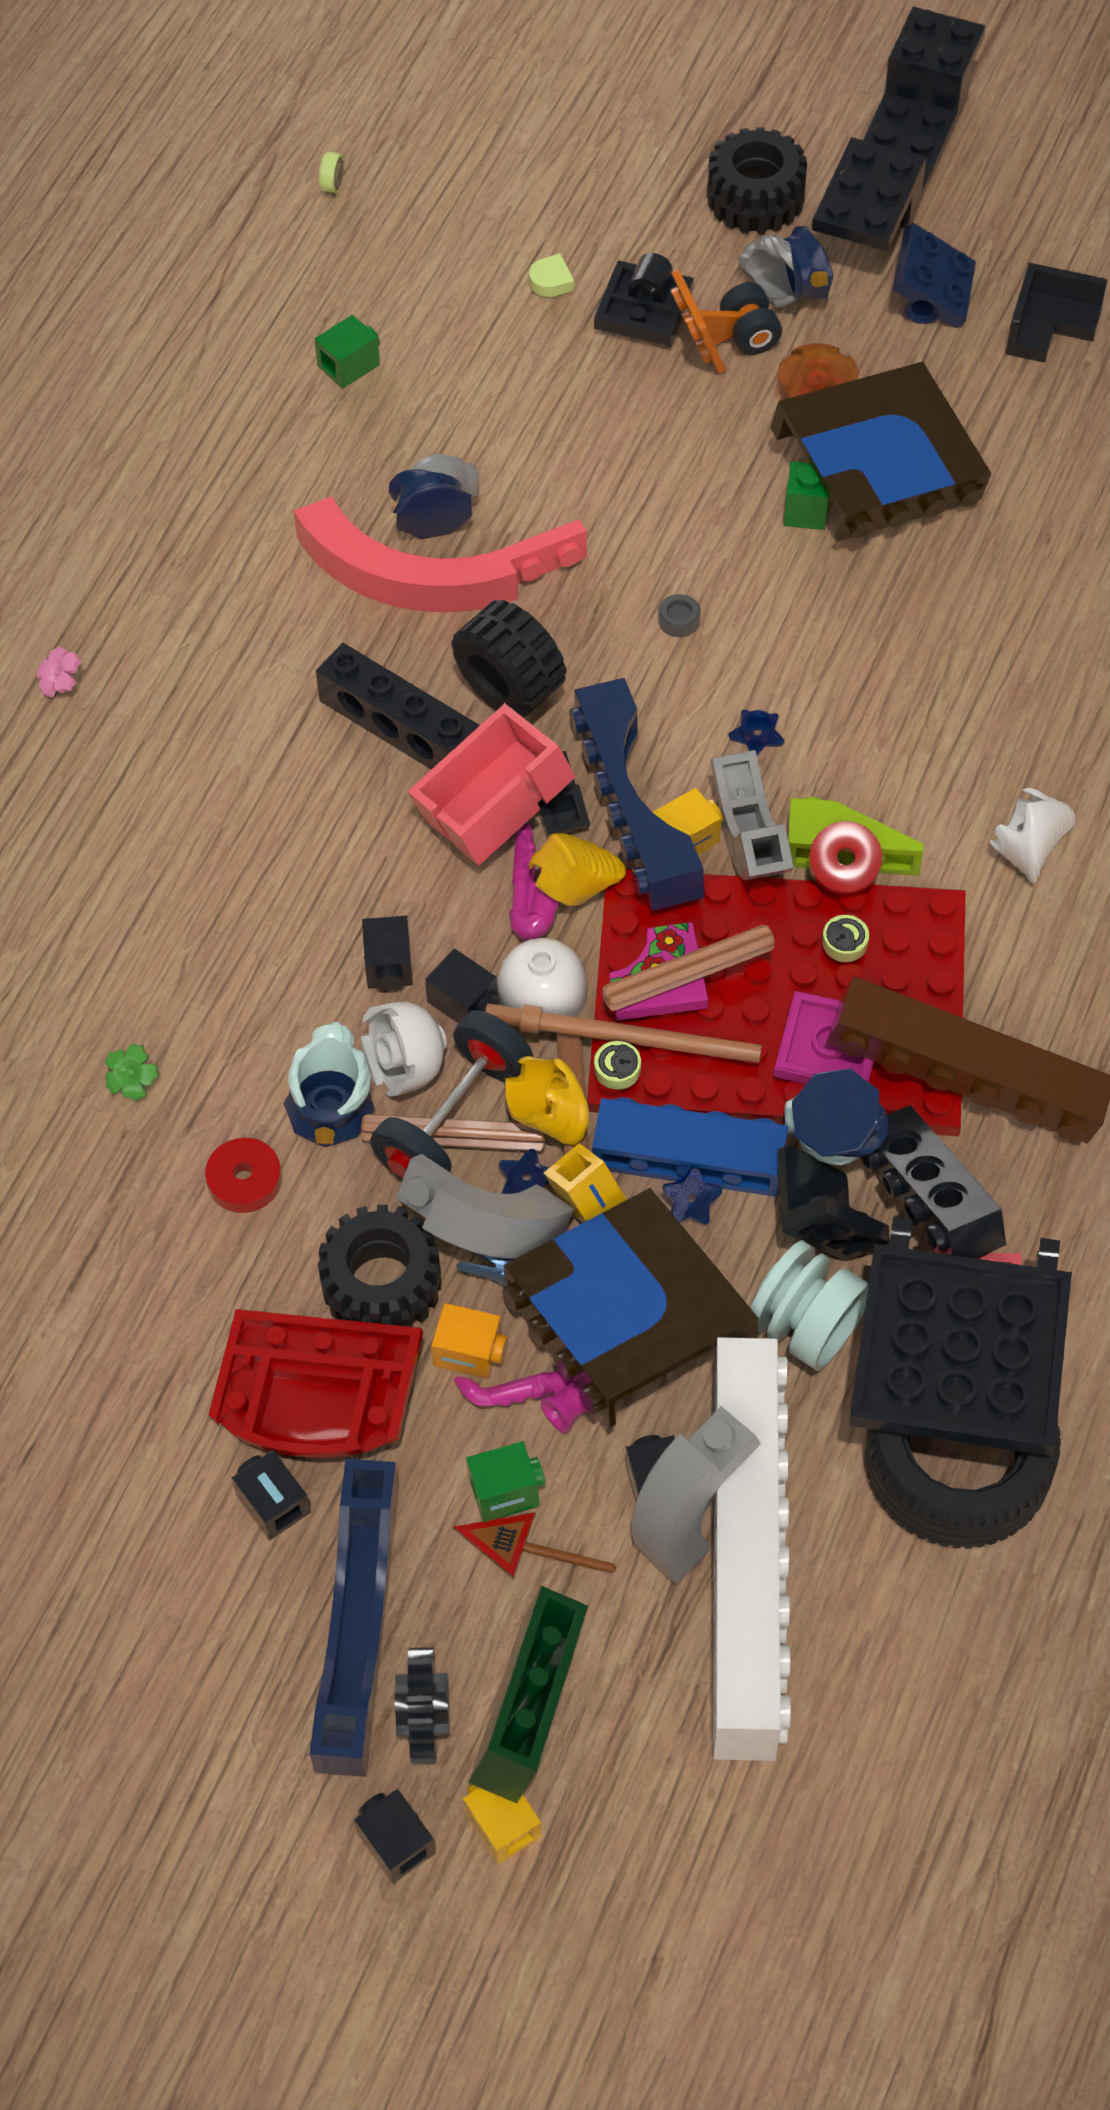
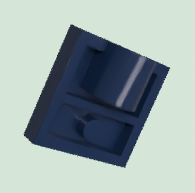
(933, 278)

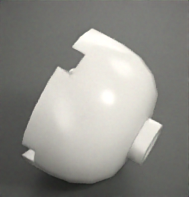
(545, 976)
(402, 1046)

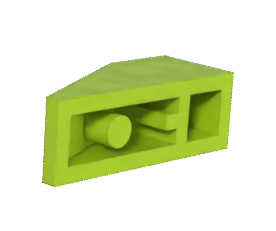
(811, 815)

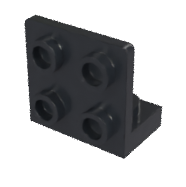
(819, 1210)

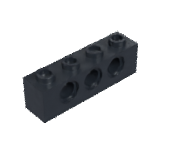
(390, 706)
(936, 1188)

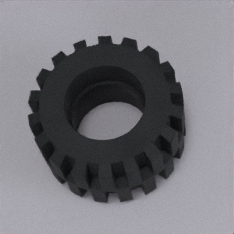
(756, 180)
(509, 657)
(380, 1236)

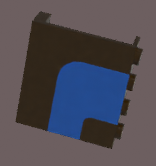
(885, 449)
(624, 1300)

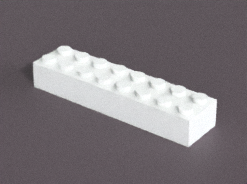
(751, 1559)

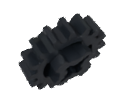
(422, 1705)

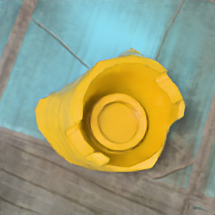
(575, 869)
(548, 1099)

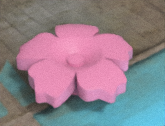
(57, 671)

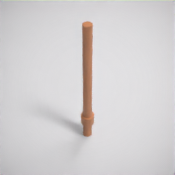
(533, 1019)

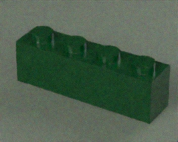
(528, 1695)

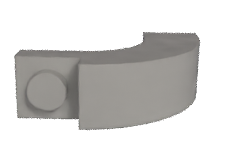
(748, 829)
(479, 1218)
(679, 1489)

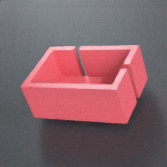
(491, 784)

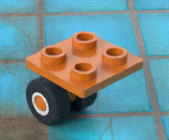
(742, 315)

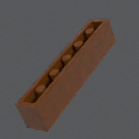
(970, 1060)

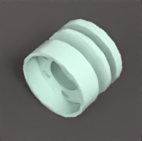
(801, 1300)

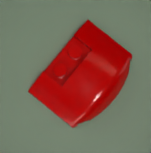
(314, 1383)

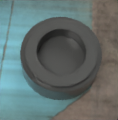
(679, 615)

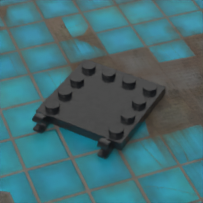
(962, 1346)

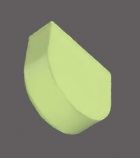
(551, 277)

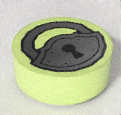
(331, 172)
(845, 938)
(617, 1065)

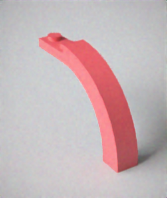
(426, 581)

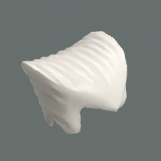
(1033, 832)

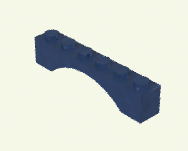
(662, 855)
(356, 1625)

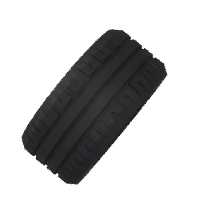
(956, 1514)

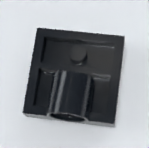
(641, 301)

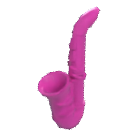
(531, 909)
(560, 1409)

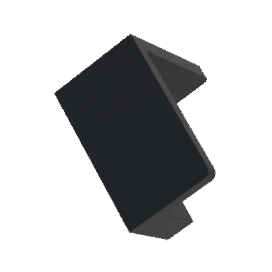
(1054, 304)

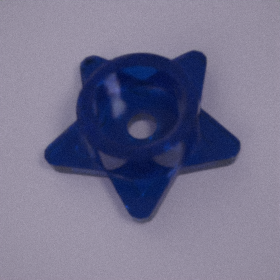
(759, 721)
(514, 1170)
(691, 1184)

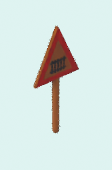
(505, 1541)

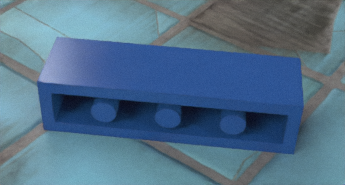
(670, 1141)

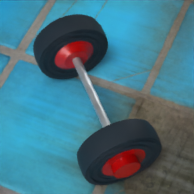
(492, 1049)

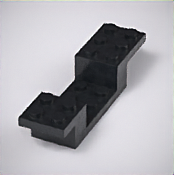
(891, 168)

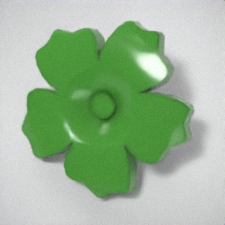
(130, 1072)

